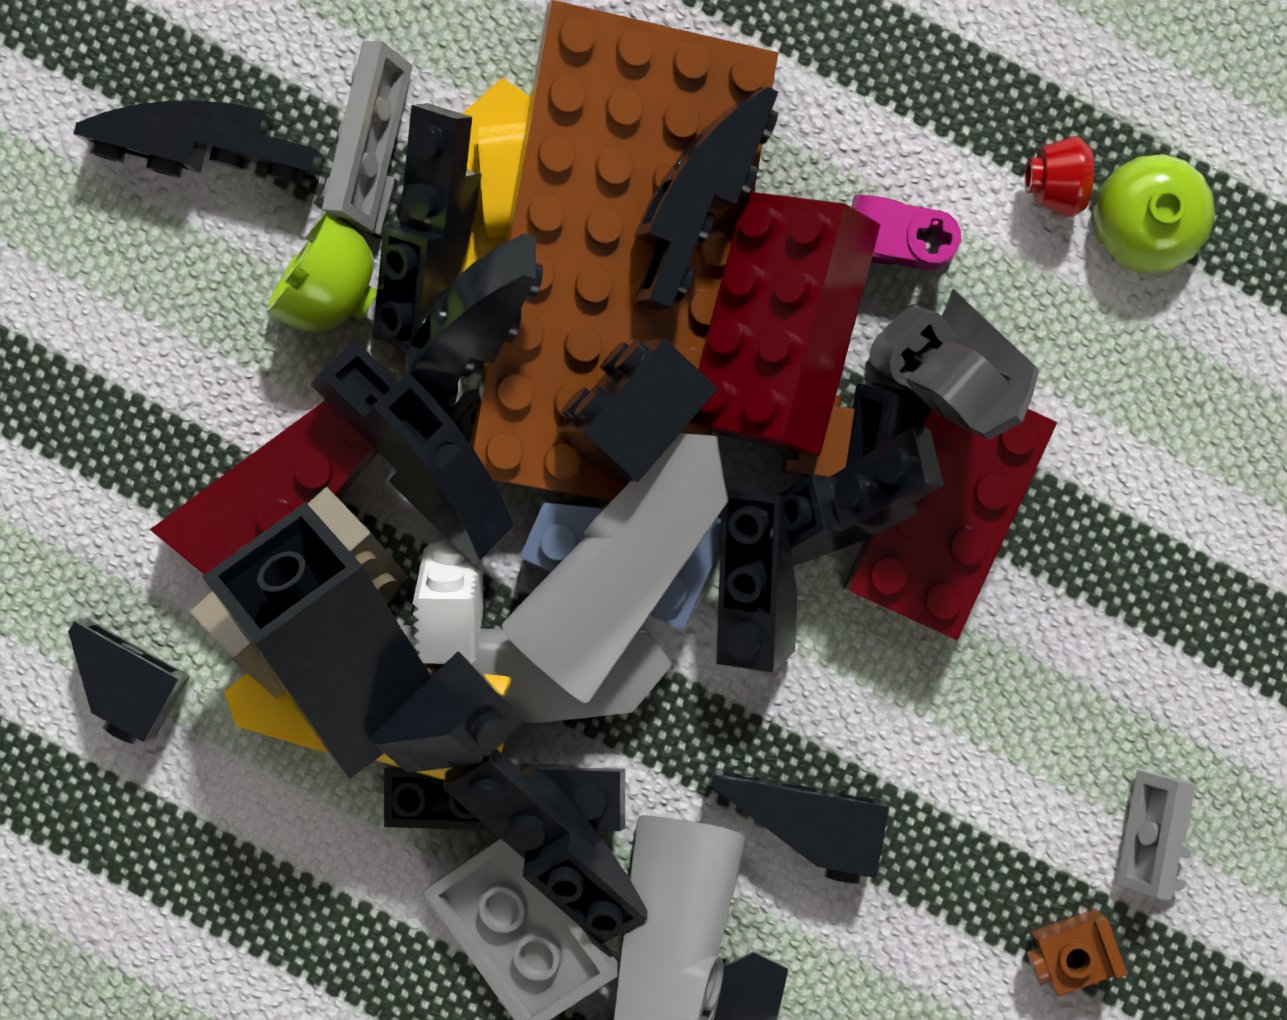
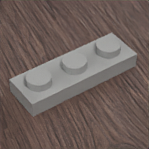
(367, 136)

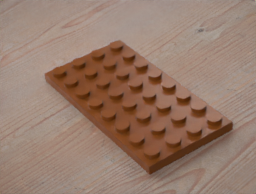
(600, 134)

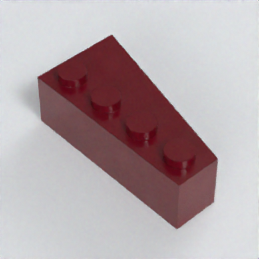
(267, 486)

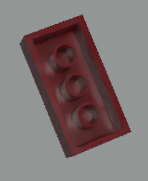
(785, 320)
(942, 555)

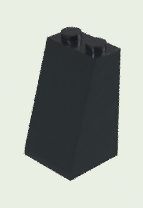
(321, 632)

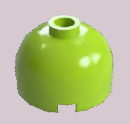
(1153, 213)
(325, 279)

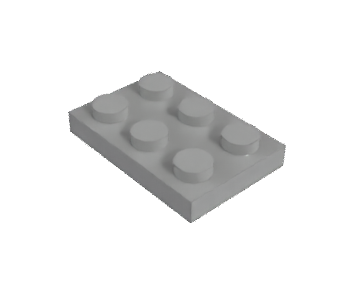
(518, 937)

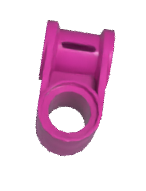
(899, 231)

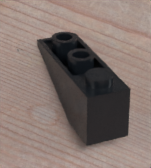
(755, 583)

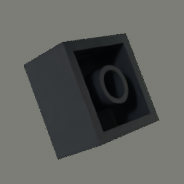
(635, 408)

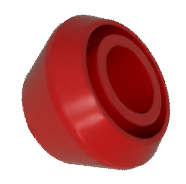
(1061, 176)

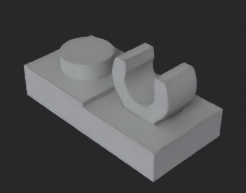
(1155, 835)

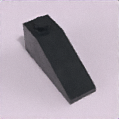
(821, 824)

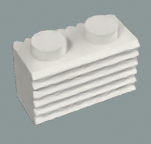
(447, 604)

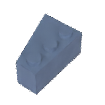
(562, 528)

